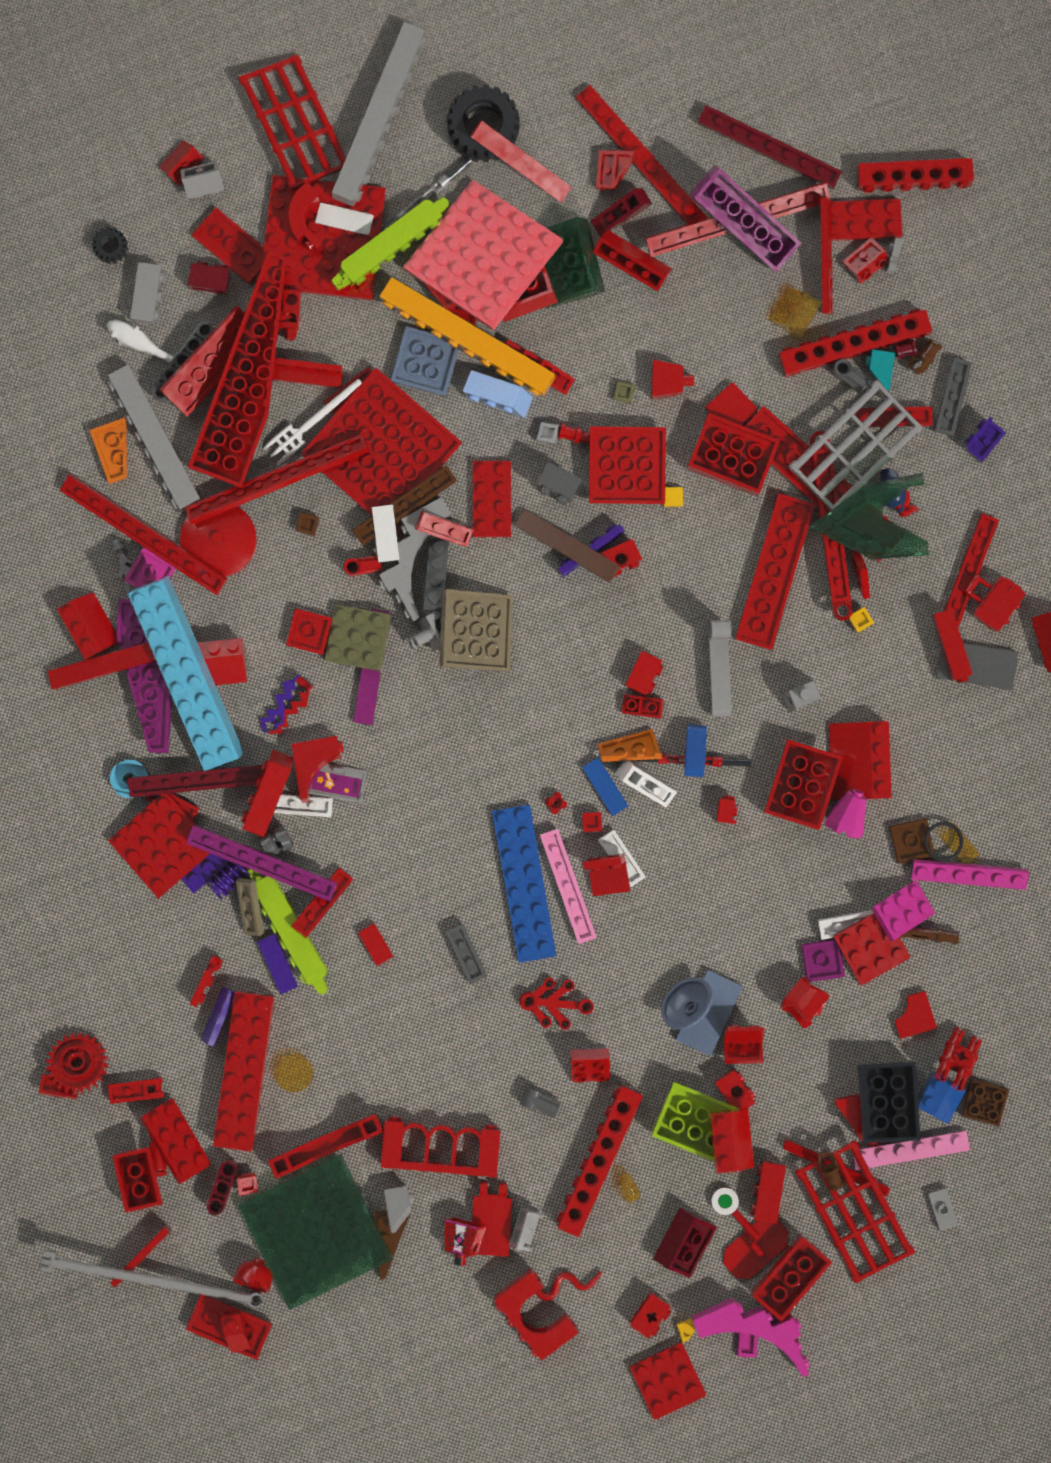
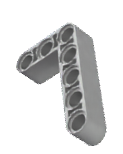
(719, 667)

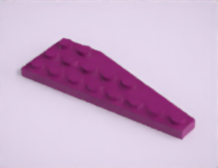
(146, 683)

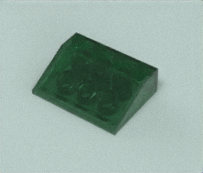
(574, 266)

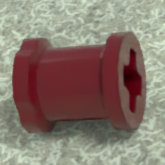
(905, 349)

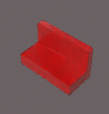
(181, 158)

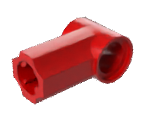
(365, 566)

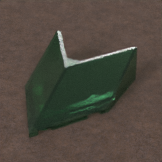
(862, 527)

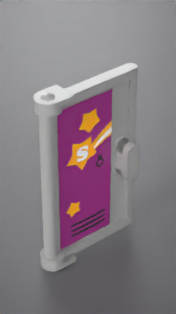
(343, 784)

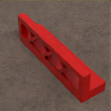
(308, 373)

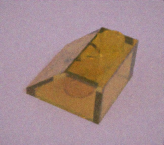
(795, 311)

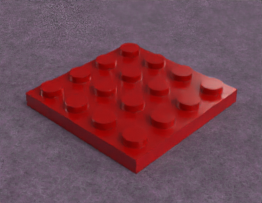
(627, 465)
(157, 844)

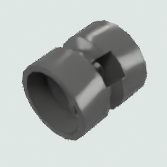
(269, 841)

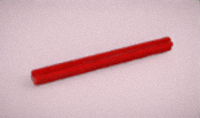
(812, 1156)

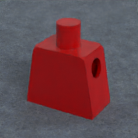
(668, 380)

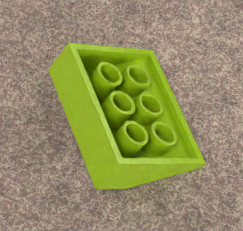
(686, 1120)

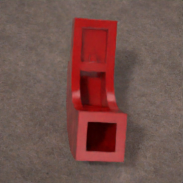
(299, 207)

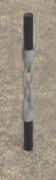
(443, 182)

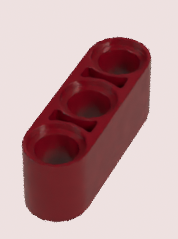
(216, 1194)

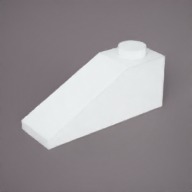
(645, 782)

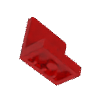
(608, 874)

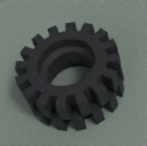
(99, 240)

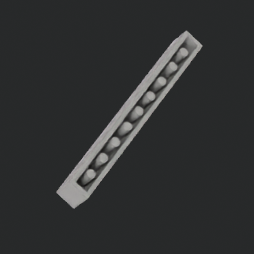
(378, 114)

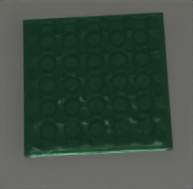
(315, 1231)

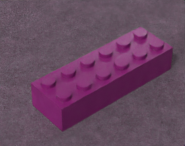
(745, 218)

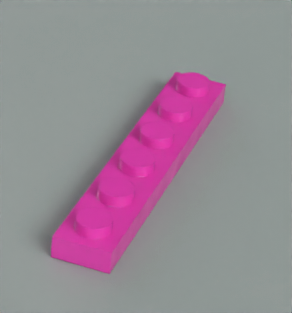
(969, 874)

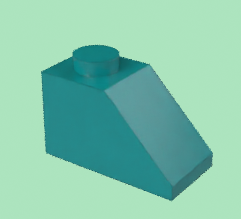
(881, 367)

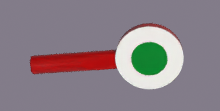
(726, 1202)

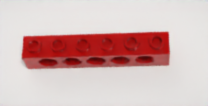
(961, 166)

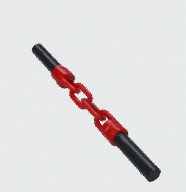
(716, 761)

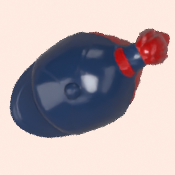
(901, 502)

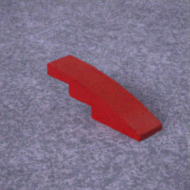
(562, 381)

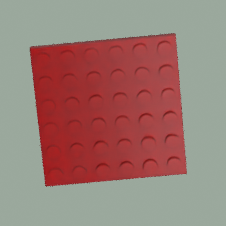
(312, 270)
(401, 442)

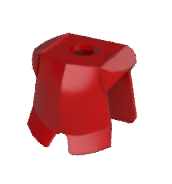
(804, 1002)

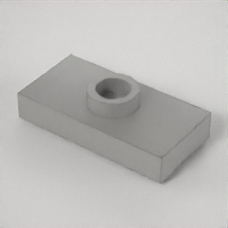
(942, 1209)

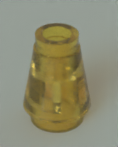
(629, 1188)

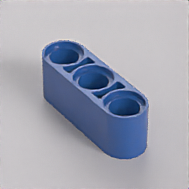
(695, 751)

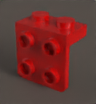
(743, 1045)

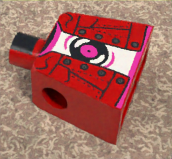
(463, 1238)

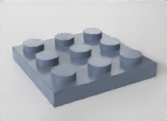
(425, 362)

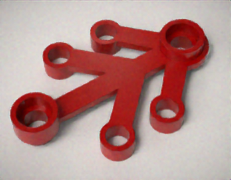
(553, 1003)

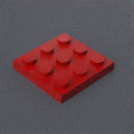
(869, 949)
(667, 1380)

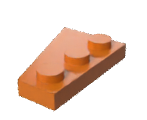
(112, 449)
(631, 747)

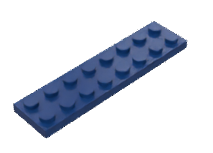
(524, 883)

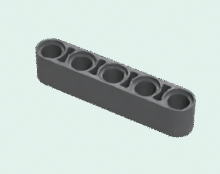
(184, 352)

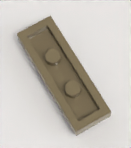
(249, 907)

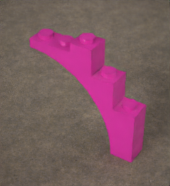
(728, 1318)

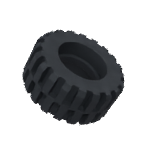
(481, 99)

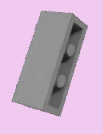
(147, 293)

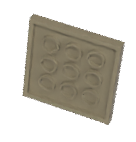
(476, 630)

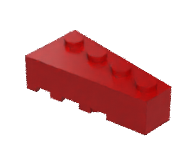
(268, 793)

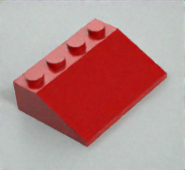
(733, 455)
(865, 758)
(803, 784)

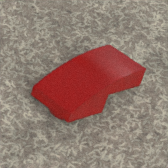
(642, 706)

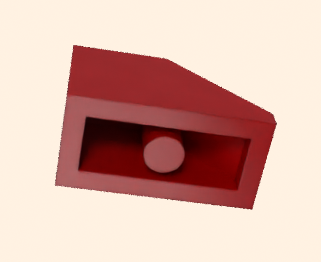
(235, 1331)

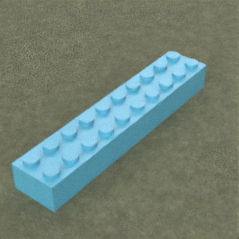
(186, 673)

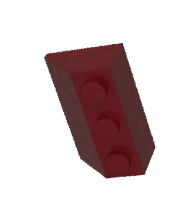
(684, 1243)

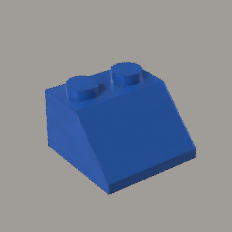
(939, 1098)

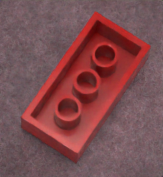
(791, 1277)

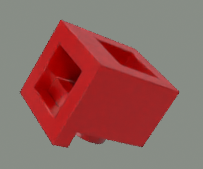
(726, 810)

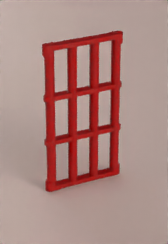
(295, 102)
(872, 1223)

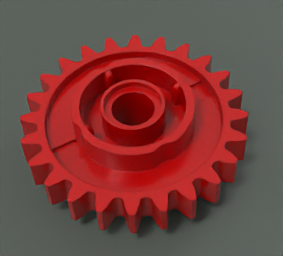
(77, 1049)

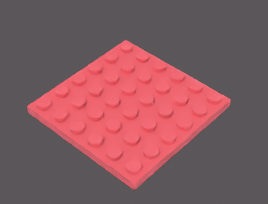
(483, 254)

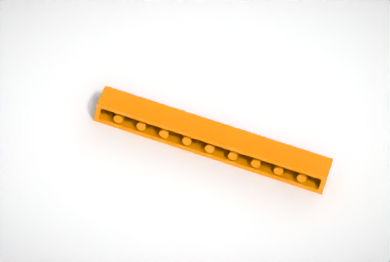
(467, 337)

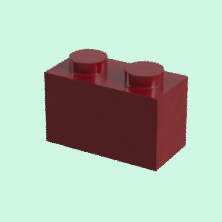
(209, 278)

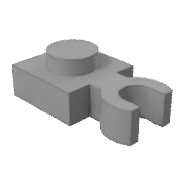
(894, 251)

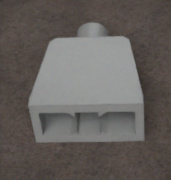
(801, 696)

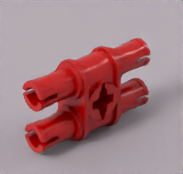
(950, 1060)

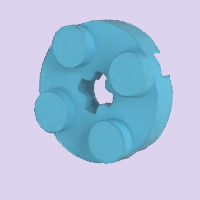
(124, 769)

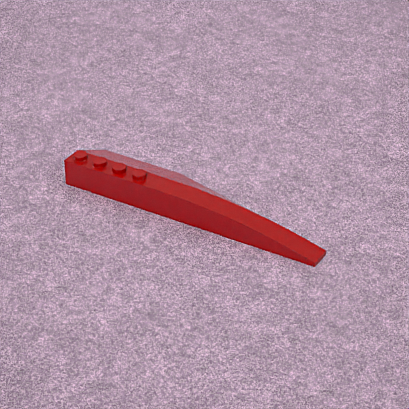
(245, 387)

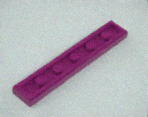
(367, 693)

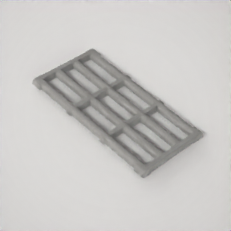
(861, 428)

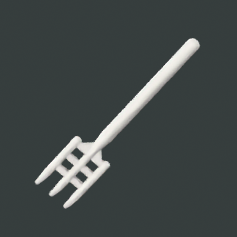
(297, 433)

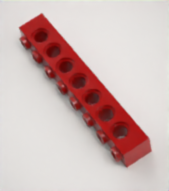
(792, 367)
(575, 1225)

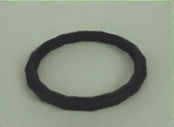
(960, 841)

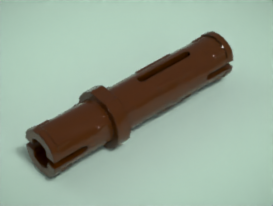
(932, 934)

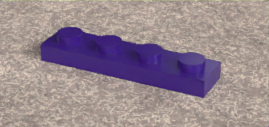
(597, 545)

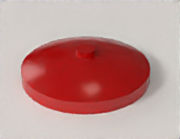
(221, 541)

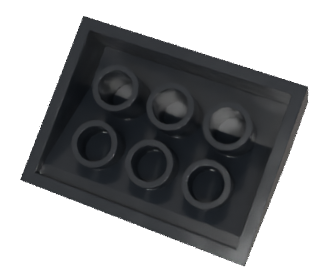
(889, 1102)

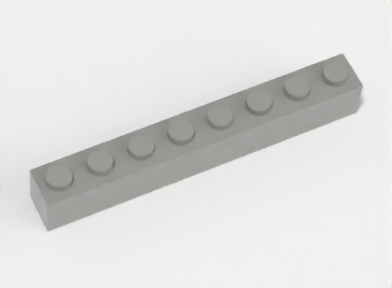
(154, 437)

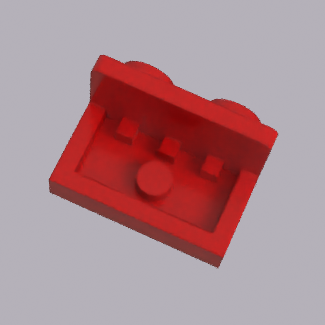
(590, 1065)

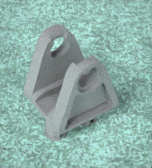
(428, 632)

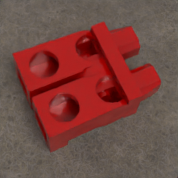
(290, 313)

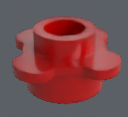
(555, 808)

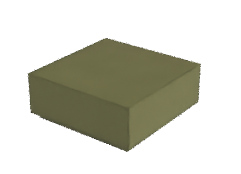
(624, 392)

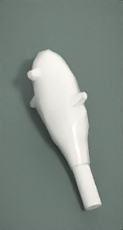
(135, 338)

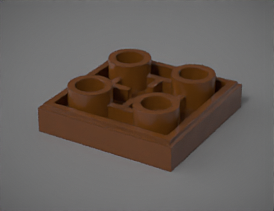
(985, 1102)

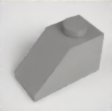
(398, 1206)

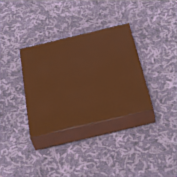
(909, 840)

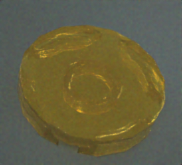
(294, 1072)

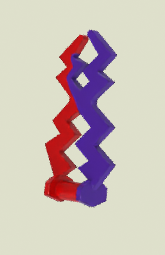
(288, 686)

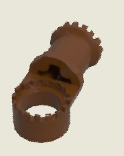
(925, 356)
(830, 1171)

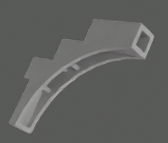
(400, 576)

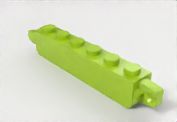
(389, 242)
(283, 916)

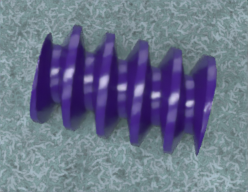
(227, 879)

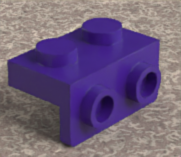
(984, 440)

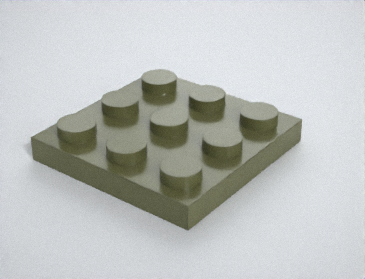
(358, 637)

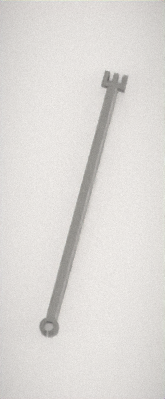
(153, 1280)

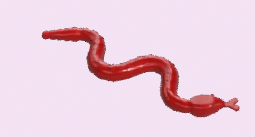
(574, 1281)

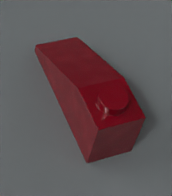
(621, 211)

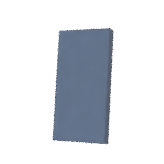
(707, 1032)

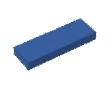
(605, 786)

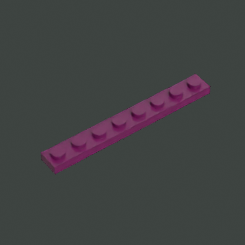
(262, 862)

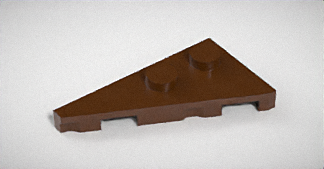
(391, 1239)

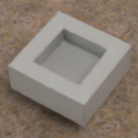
(548, 433)

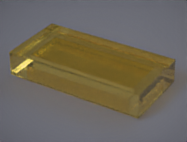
(968, 851)

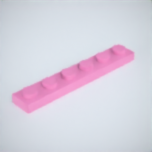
(568, 886)
(914, 1150)

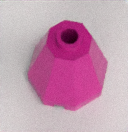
(848, 815)

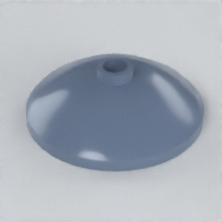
(687, 1003)

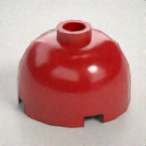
(254, 1275)

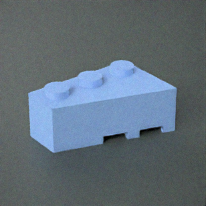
(497, 394)

